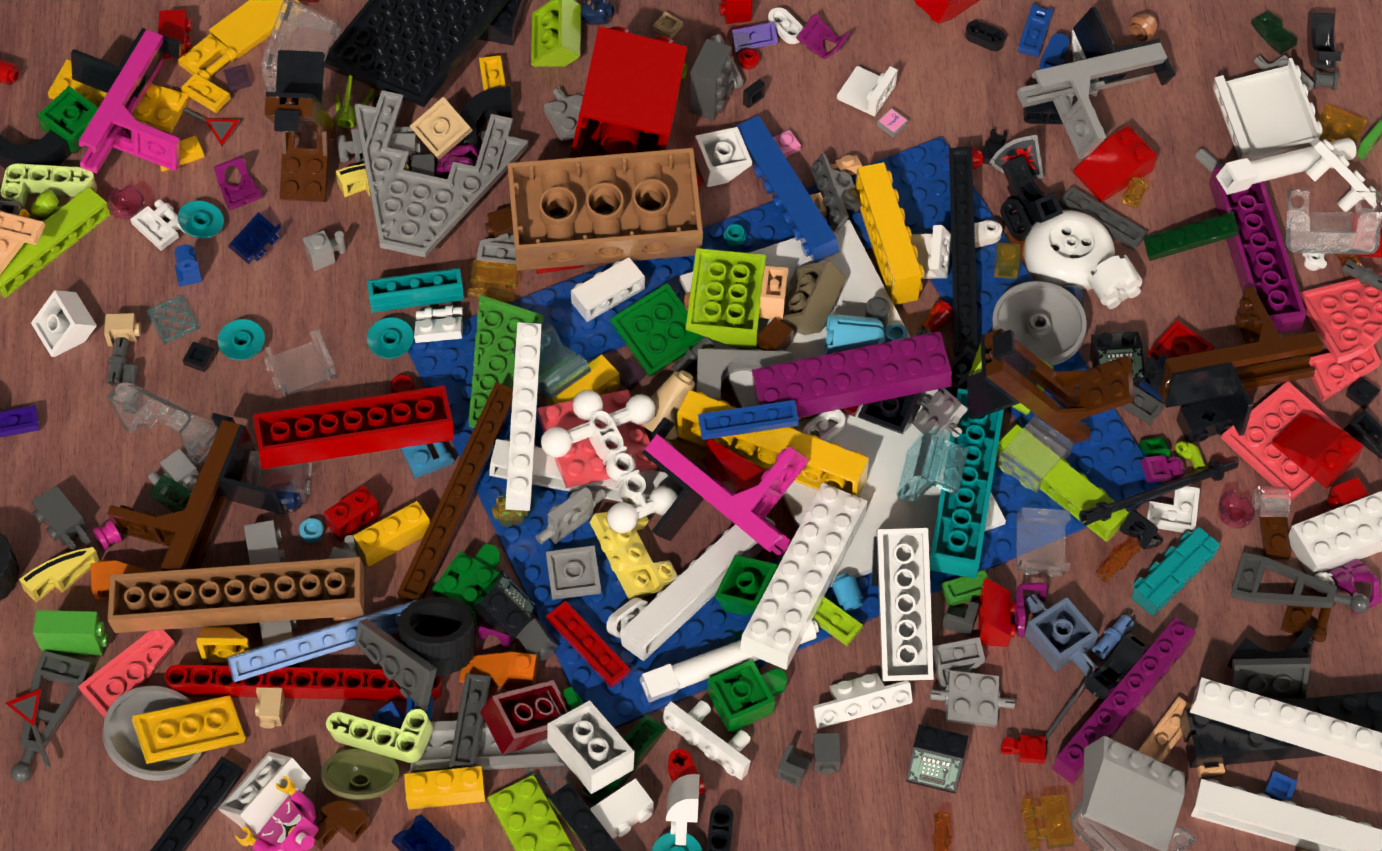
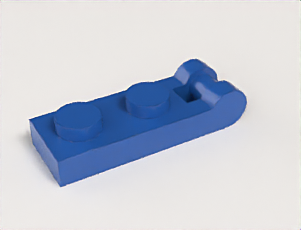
(1035, 30)

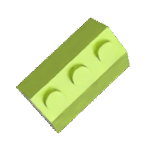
(556, 34)

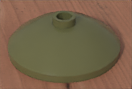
(359, 774)

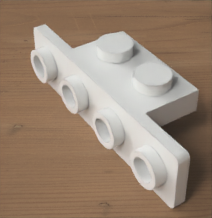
(861, 698)

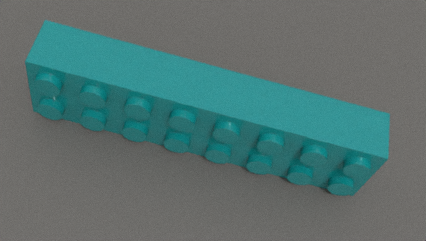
(963, 515)

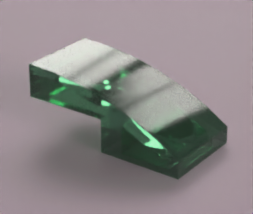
(1271, 31)

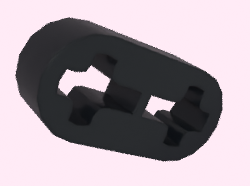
(985, 35)

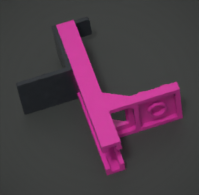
(124, 90)
(743, 509)

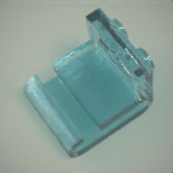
(557, 364)
(929, 464)

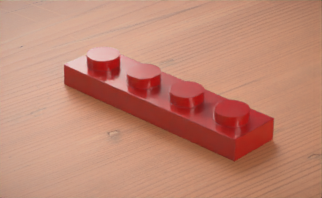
(588, 644)

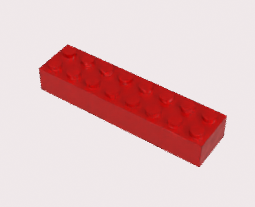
(353, 427)

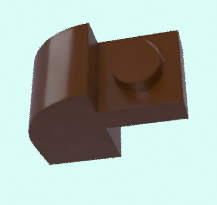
(342, 818)

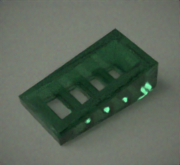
(164, 499)

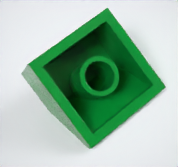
(744, 584)

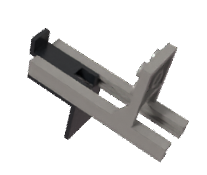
(1101, 69)

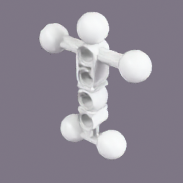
(639, 410)

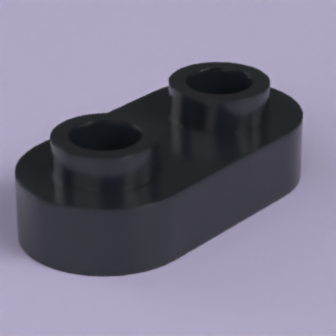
(1018, 221)

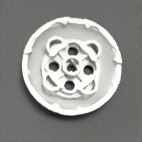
(1063, 266)

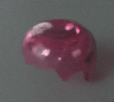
(125, 202)
(1235, 511)

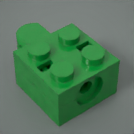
(68, 116)
(468, 576)
(745, 694)

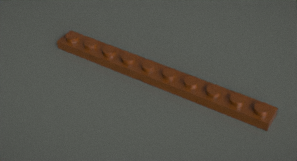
(457, 494)

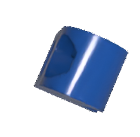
(1055, 51)
(187, 265)

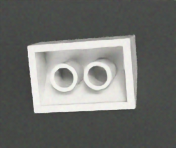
(257, 796)

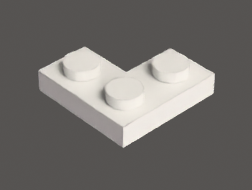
(1179, 516)

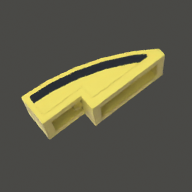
(354, 179)
(58, 573)

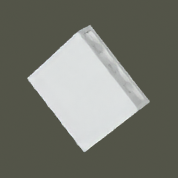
(1267, 112)

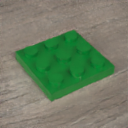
(656, 330)

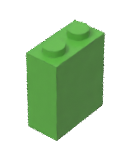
(70, 632)

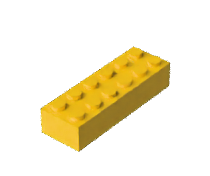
(888, 233)

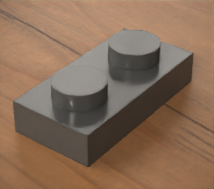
(1144, 406)

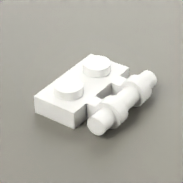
(154, 227)
(435, 329)

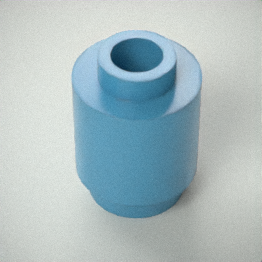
(847, 592)

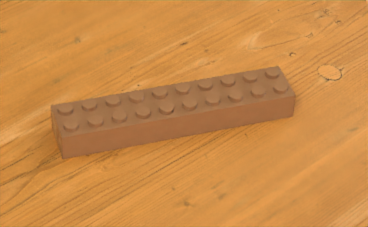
(236, 595)

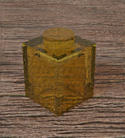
(1007, 260)

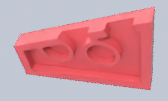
(1334, 377)

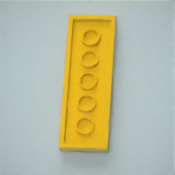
(158, 107)

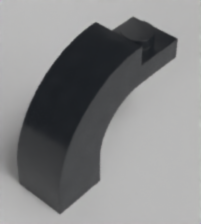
(1320, 40)
(481, 106)
(47, 151)
(1023, 188)
(1299, 649)
(1116, 667)

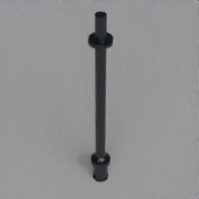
(1103, 510)

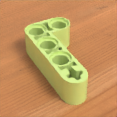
(34, 179)
(378, 732)

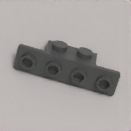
(836, 190)

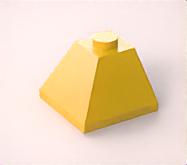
(219, 642)

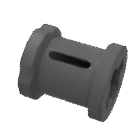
(1325, 79)

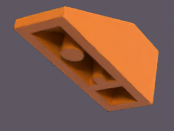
(101, 575)
(505, 669)

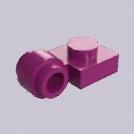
(1161, 470)

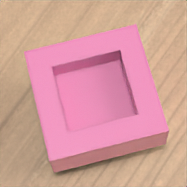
(787, 143)

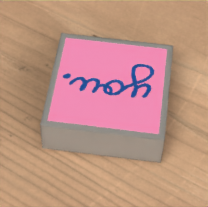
(892, 122)

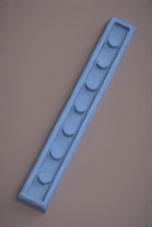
(309, 644)

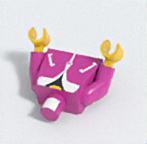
(289, 827)

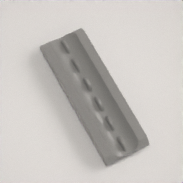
(440, 745)

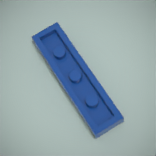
(748, 419)

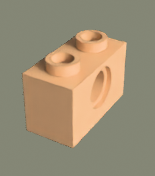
(773, 292)

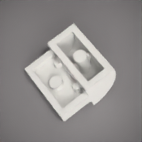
(683, 805)

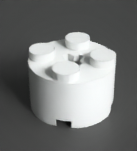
(1115, 281)

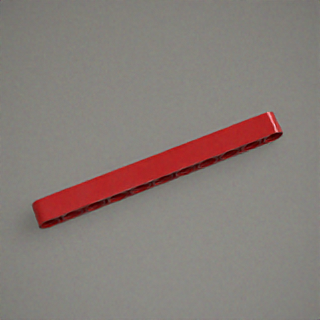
(292, 676)

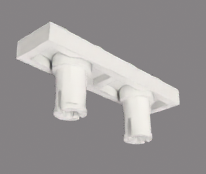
(1329, 160)
(714, 747)

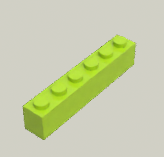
(60, 233)
(1074, 492)

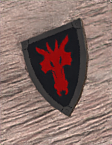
(1018, 147)

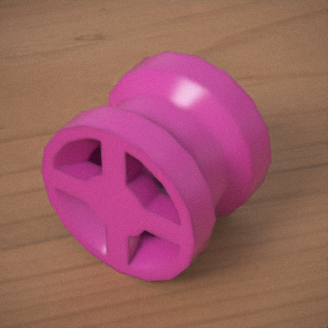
(107, 535)

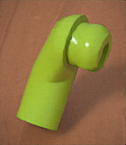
(1191, 453)

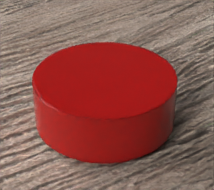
(402, 383)

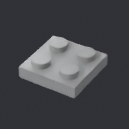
(573, 572)

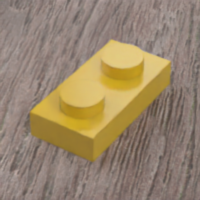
(492, 72)
(206, 93)
(189, 151)

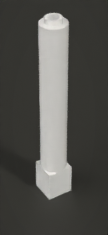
(1242, 173)
(671, 678)

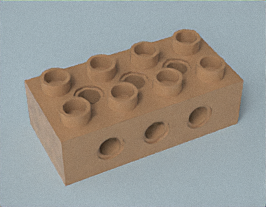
(611, 183)

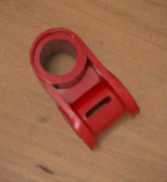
(676, 771)

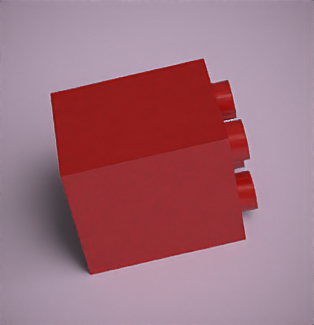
(628, 94)

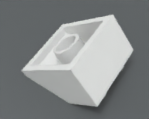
(721, 156)
(63, 322)

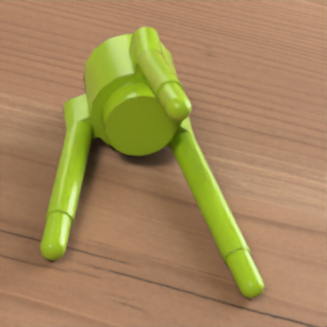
(346, 116)

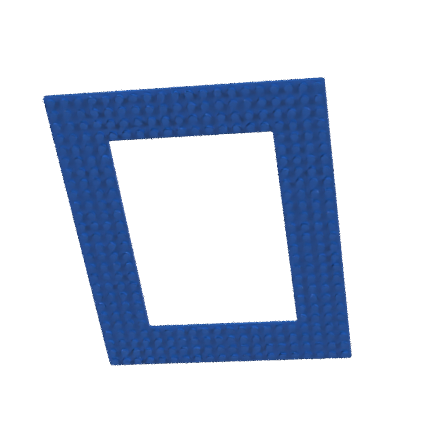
(923, 188)

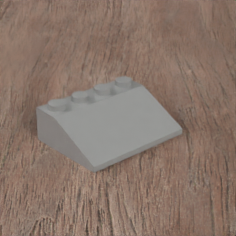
(1131, 792)

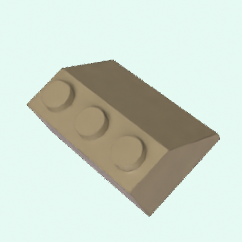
(812, 296)

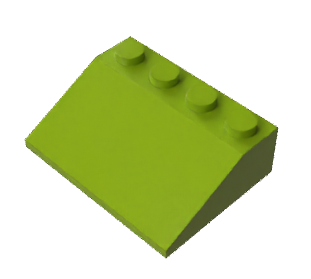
(726, 296)

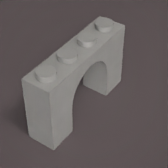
(717, 364)

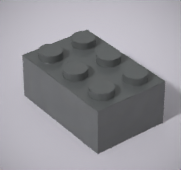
(711, 79)

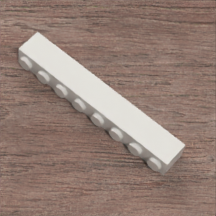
(523, 417)
(547, 474)
(686, 593)
(1288, 723)
(1282, 820)

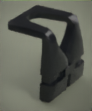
(1143, 532)

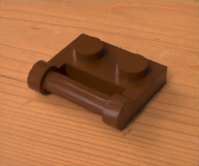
(1298, 617)

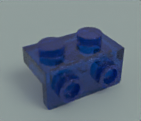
(254, 238)
(421, 837)

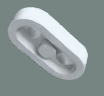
(788, 27)
(984, 236)
(821, 427)
(623, 615)

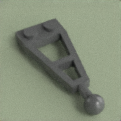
(1250, 576)
(60, 670)

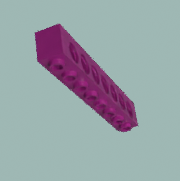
(1125, 697)

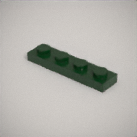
(1191, 236)

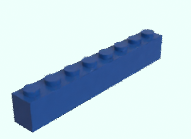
(787, 191)

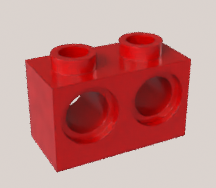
(352, 513)

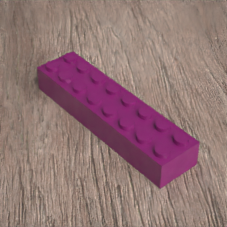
(1260, 253)
(856, 375)

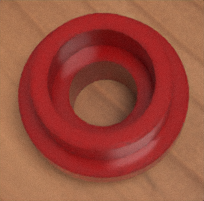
(748, 63)

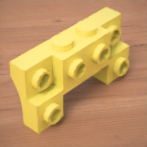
(631, 560)

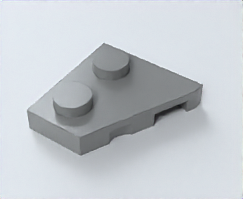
(497, 249)
(957, 656)

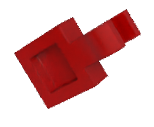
(1029, 748)

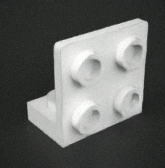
(868, 90)
(933, 252)

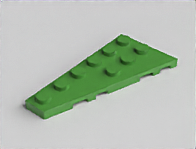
(493, 347)

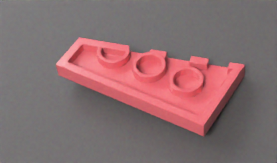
(127, 670)

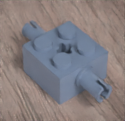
(1061, 634)

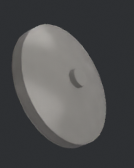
(1043, 320)
(121, 739)

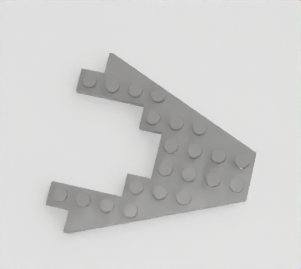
(421, 209)

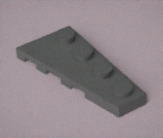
(398, 663)

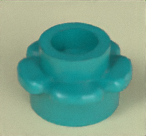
(735, 230)

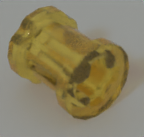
(1136, 189)

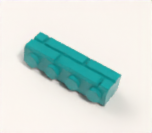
(415, 290)
(1174, 571)

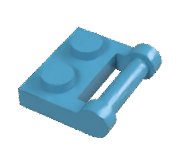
(421, 461)

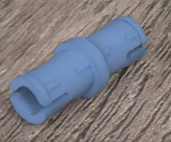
(1112, 636)

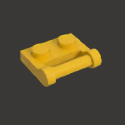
(204, 54)

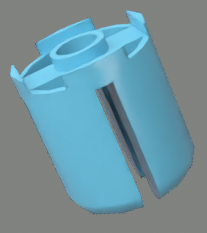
(852, 332)

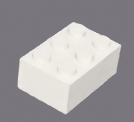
(590, 747)

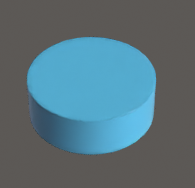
(895, 332)
(311, 530)

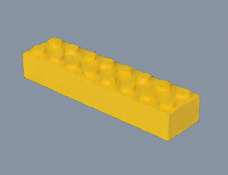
(827, 462)

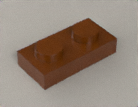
(1275, 537)

